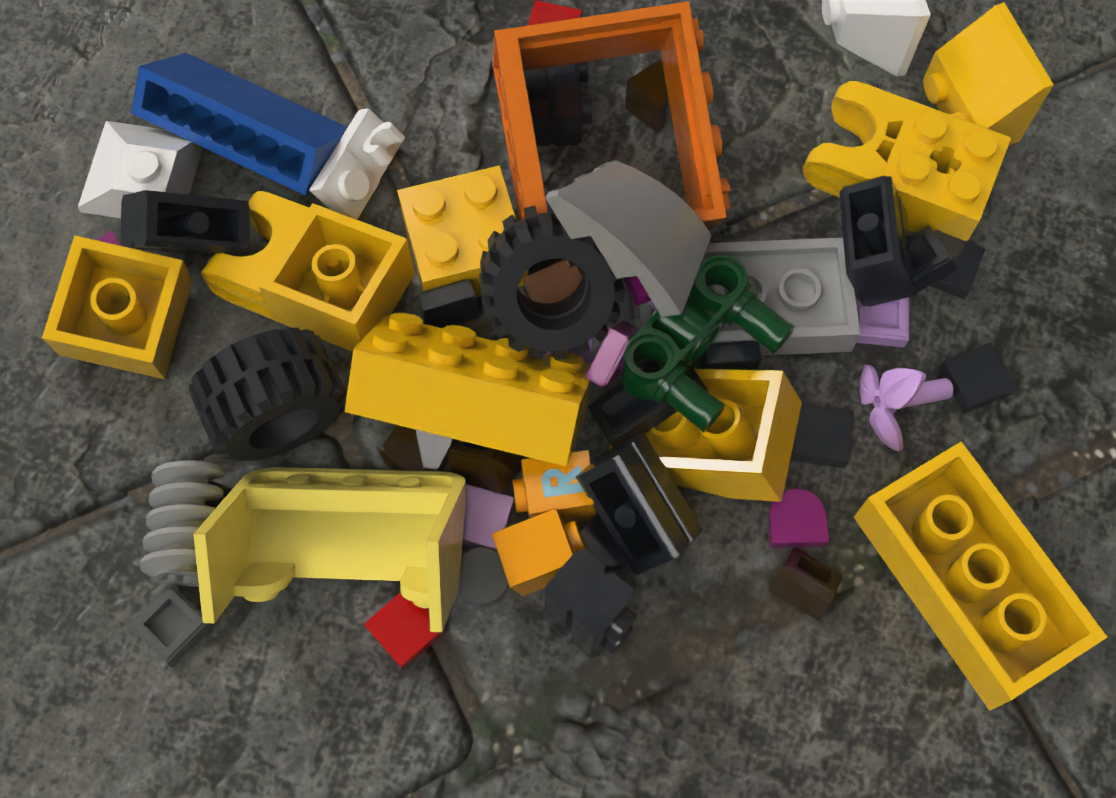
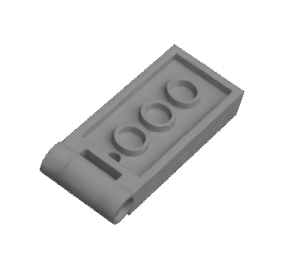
(797, 280)

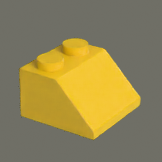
(989, 76)

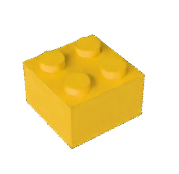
(451, 225)
(118, 307)

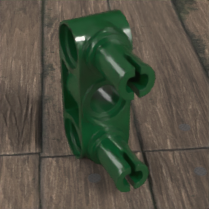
(683, 338)

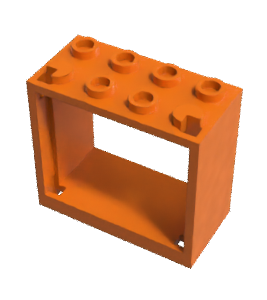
(610, 36)

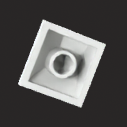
(879, 29)
(137, 160)

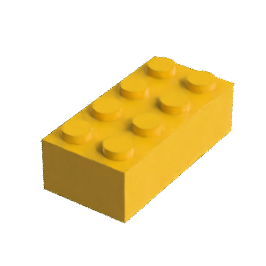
(469, 388)
(977, 576)

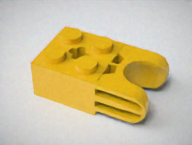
(935, 159)
(315, 271)

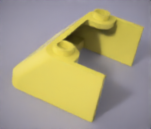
(334, 527)

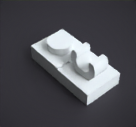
(357, 164)

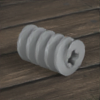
(176, 515)

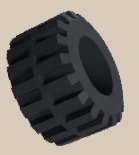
(538, 324)
(267, 394)

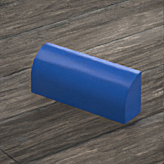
(236, 119)

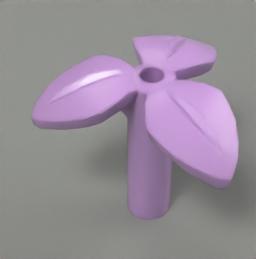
(895, 391)

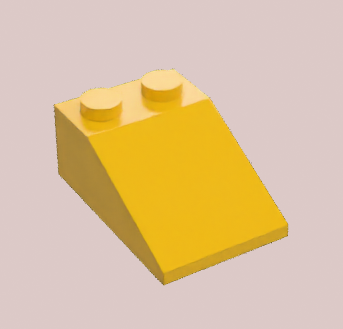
(748, 444)

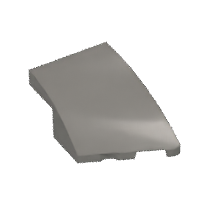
(637, 229)

